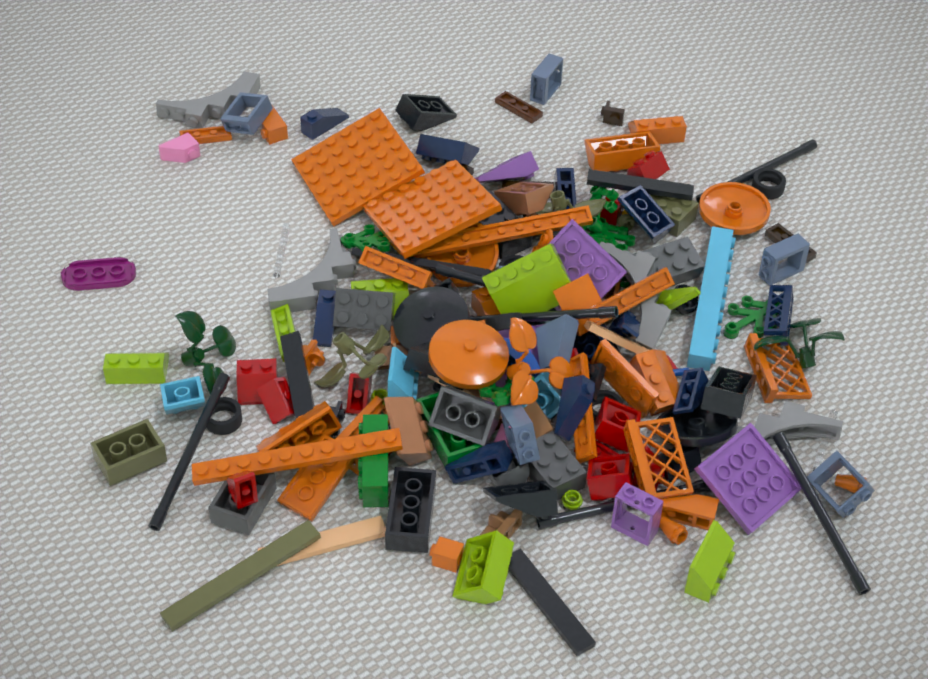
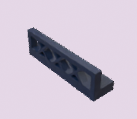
(784, 310)

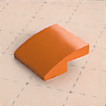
(577, 294)

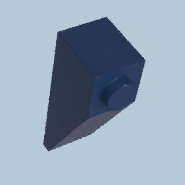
(321, 120)
(565, 182)
(324, 318)
(626, 325)
(690, 391)
(574, 402)
(481, 462)

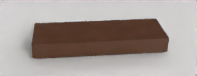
(518, 107)

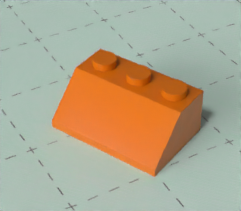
(664, 130)
(657, 371)

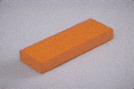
(209, 134)

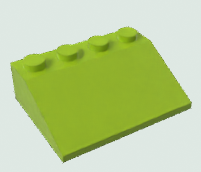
(528, 282)

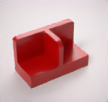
(277, 399)

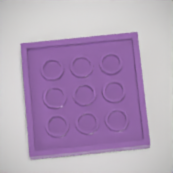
(584, 255)
(749, 478)

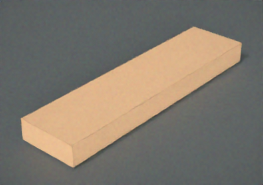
(614, 337)

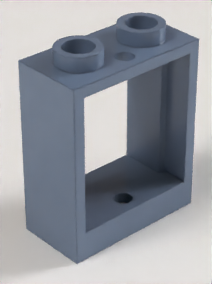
(546, 79)
(246, 125)
(794, 248)
(521, 435)
(827, 470)

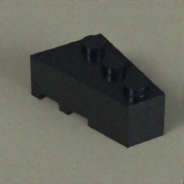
(419, 360)

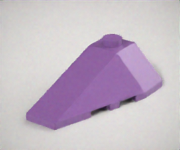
(512, 169)

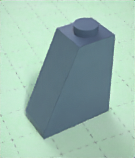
(556, 339)

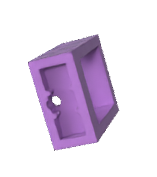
(624, 520)

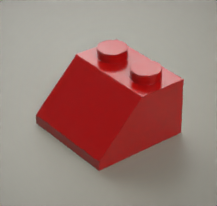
(650, 166)
(252, 375)
(611, 422)
(608, 475)

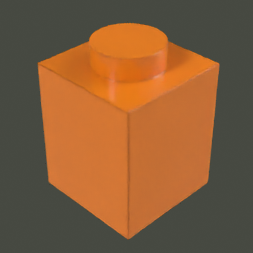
(447, 554)

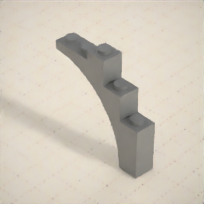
(198, 111)
(304, 292)
(652, 315)
(796, 424)

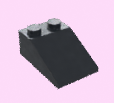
(424, 111)
(529, 497)

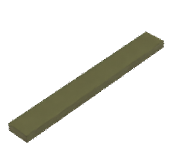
(239, 575)

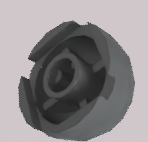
(515, 474)

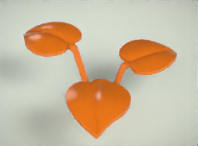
(523, 389)

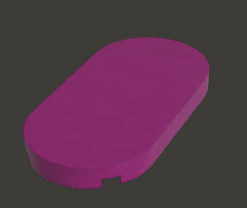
(98, 274)

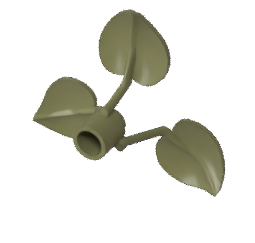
(560, 203)
(346, 346)

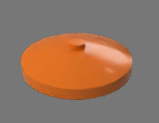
(734, 207)
(481, 256)
(468, 354)

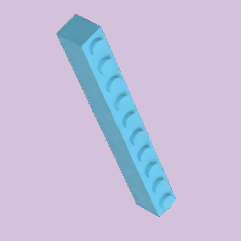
(710, 299)

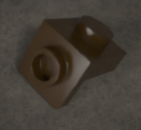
(612, 115)

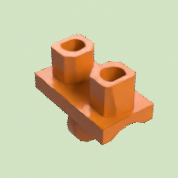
(313, 356)

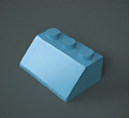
(401, 382)

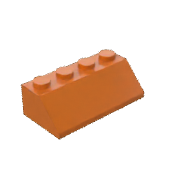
(619, 151)
(304, 430)

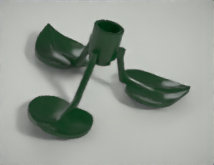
(193, 328)
(806, 354)

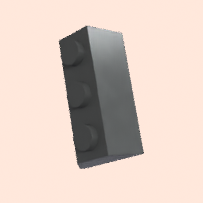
(465, 415)

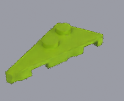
(675, 297)

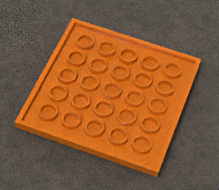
(357, 166)
(431, 208)

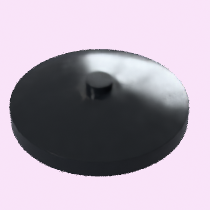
(427, 312)
(699, 427)

